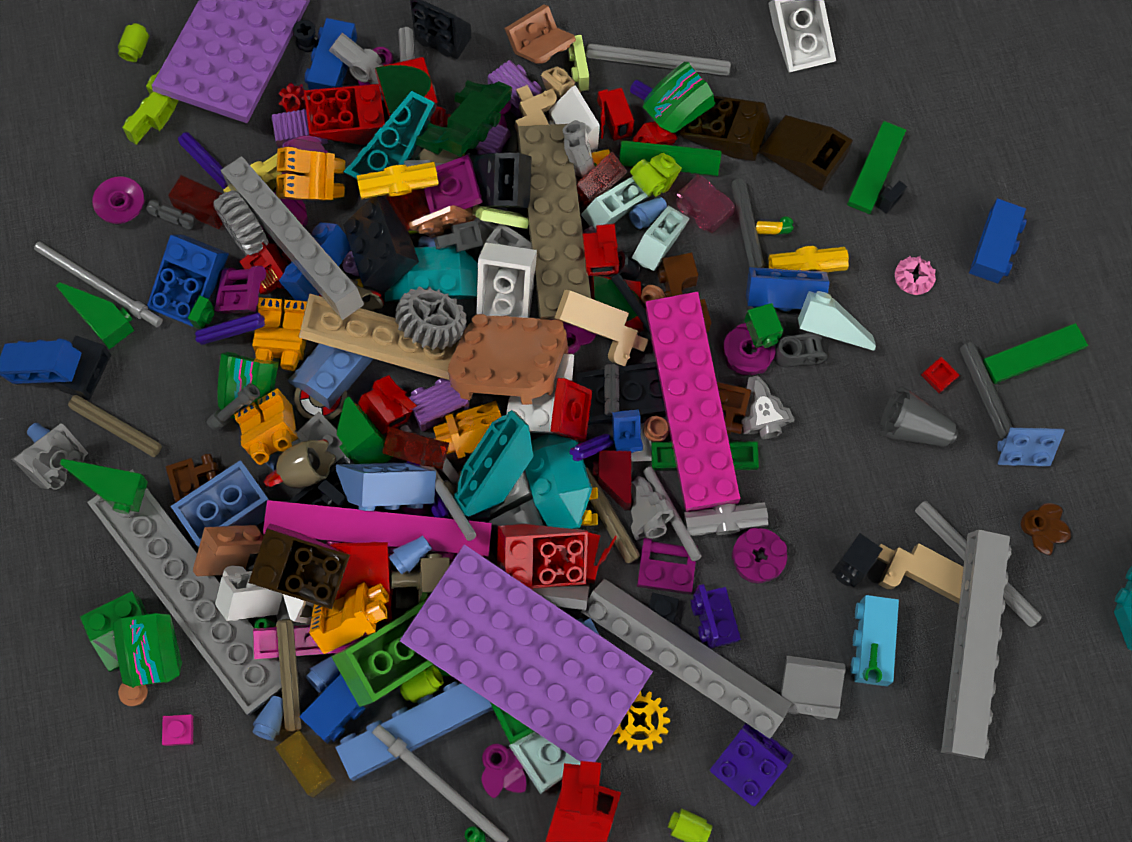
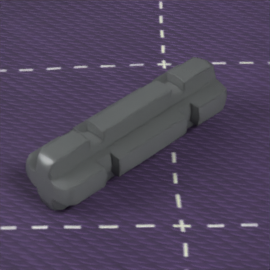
(171, 214)
(611, 386)

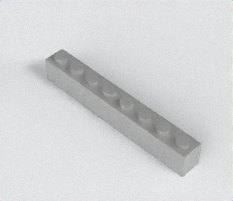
(293, 239)
(976, 645)
(687, 658)

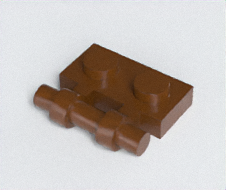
(733, 402)
(185, 476)

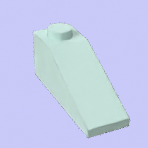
(614, 204)
(660, 238)
(828, 318)

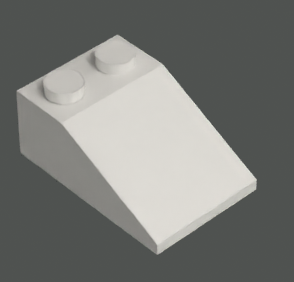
(802, 33)
(505, 280)
(539, 413)

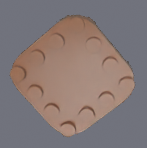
(508, 357)

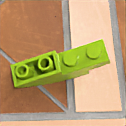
(153, 112)

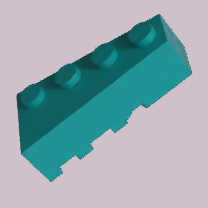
(396, 138)

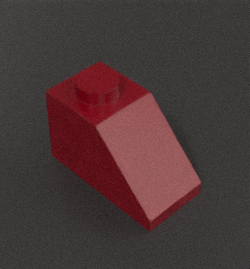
(615, 475)

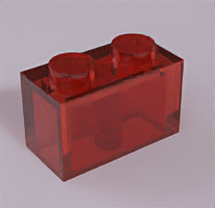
(196, 200)
(415, 448)

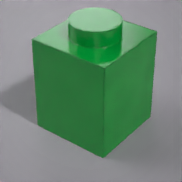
(763, 325)

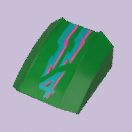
(679, 98)
(238, 372)
(147, 649)

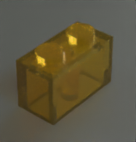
(305, 764)

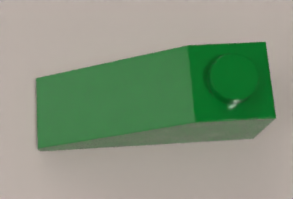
(101, 315)
(116, 487)

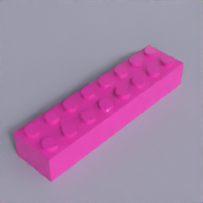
(692, 402)

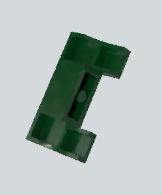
(470, 121)

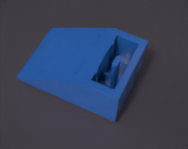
(184, 274)

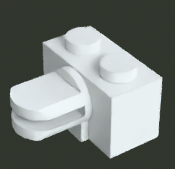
(244, 600)

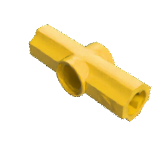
(397, 180)
(811, 259)

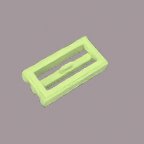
(500, 216)

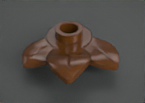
(1048, 529)

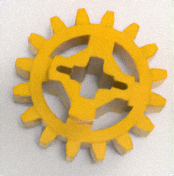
(648, 731)

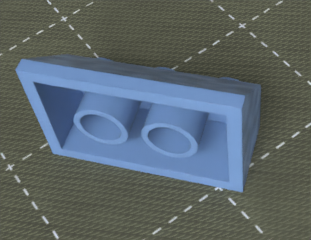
(328, 373)
(387, 485)
(225, 500)

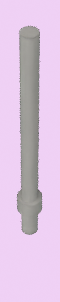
(135, 308)
(450, 503)
(397, 748)

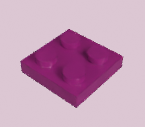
(455, 187)

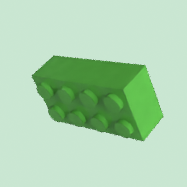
(380, 660)

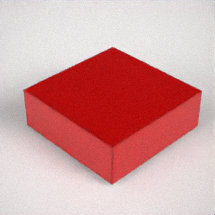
(940, 375)

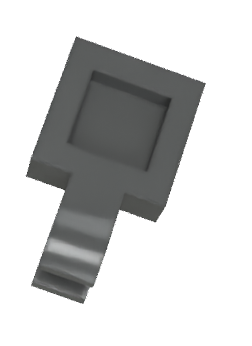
(463, 236)

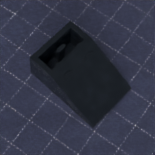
(439, 29)
(503, 179)

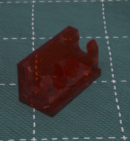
(600, 179)
(410, 206)

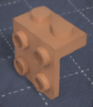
(537, 36)
(439, 221)
(226, 547)

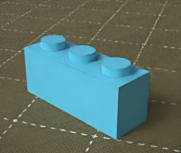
(876, 625)

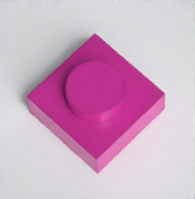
(177, 730)

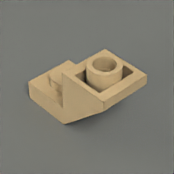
(558, 80)

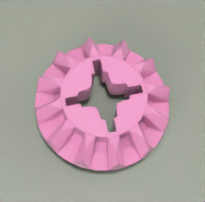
(905, 279)

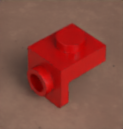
(654, 134)

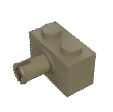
(424, 577)

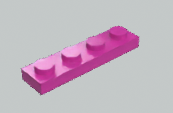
(266, 642)

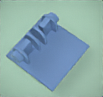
(1029, 446)

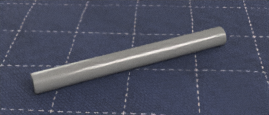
(676, 521)

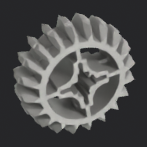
(240, 222)
(430, 318)

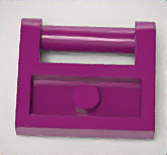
(239, 297)
(662, 574)

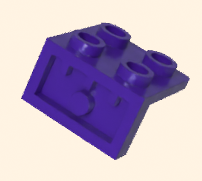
(716, 617)
(751, 764)

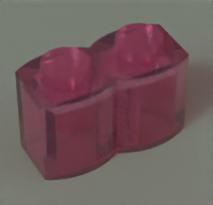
(704, 204)

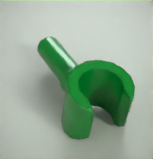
(873, 664)

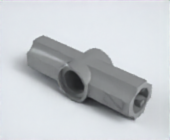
(361, 61)
(726, 519)

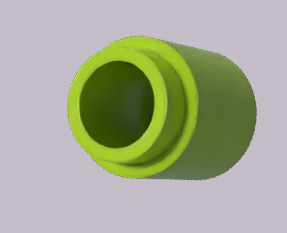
(133, 42)
(648, 178)
(422, 684)
(689, 827)

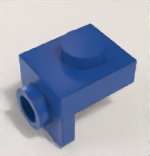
(627, 431)

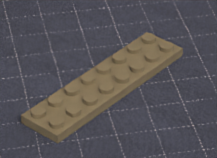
(553, 218)

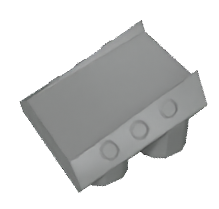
(43, 457)
(813, 686)

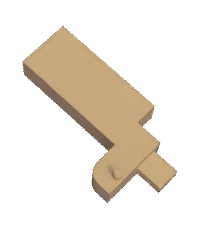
(533, 107)
(603, 321)
(924, 567)

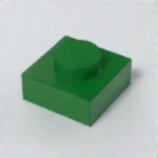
(201, 313)

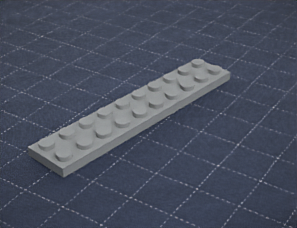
(167, 566)

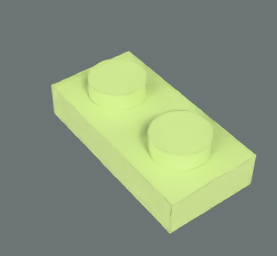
(580, 70)

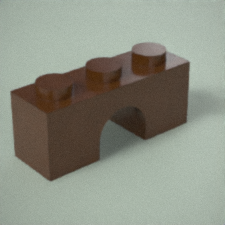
(680, 273)

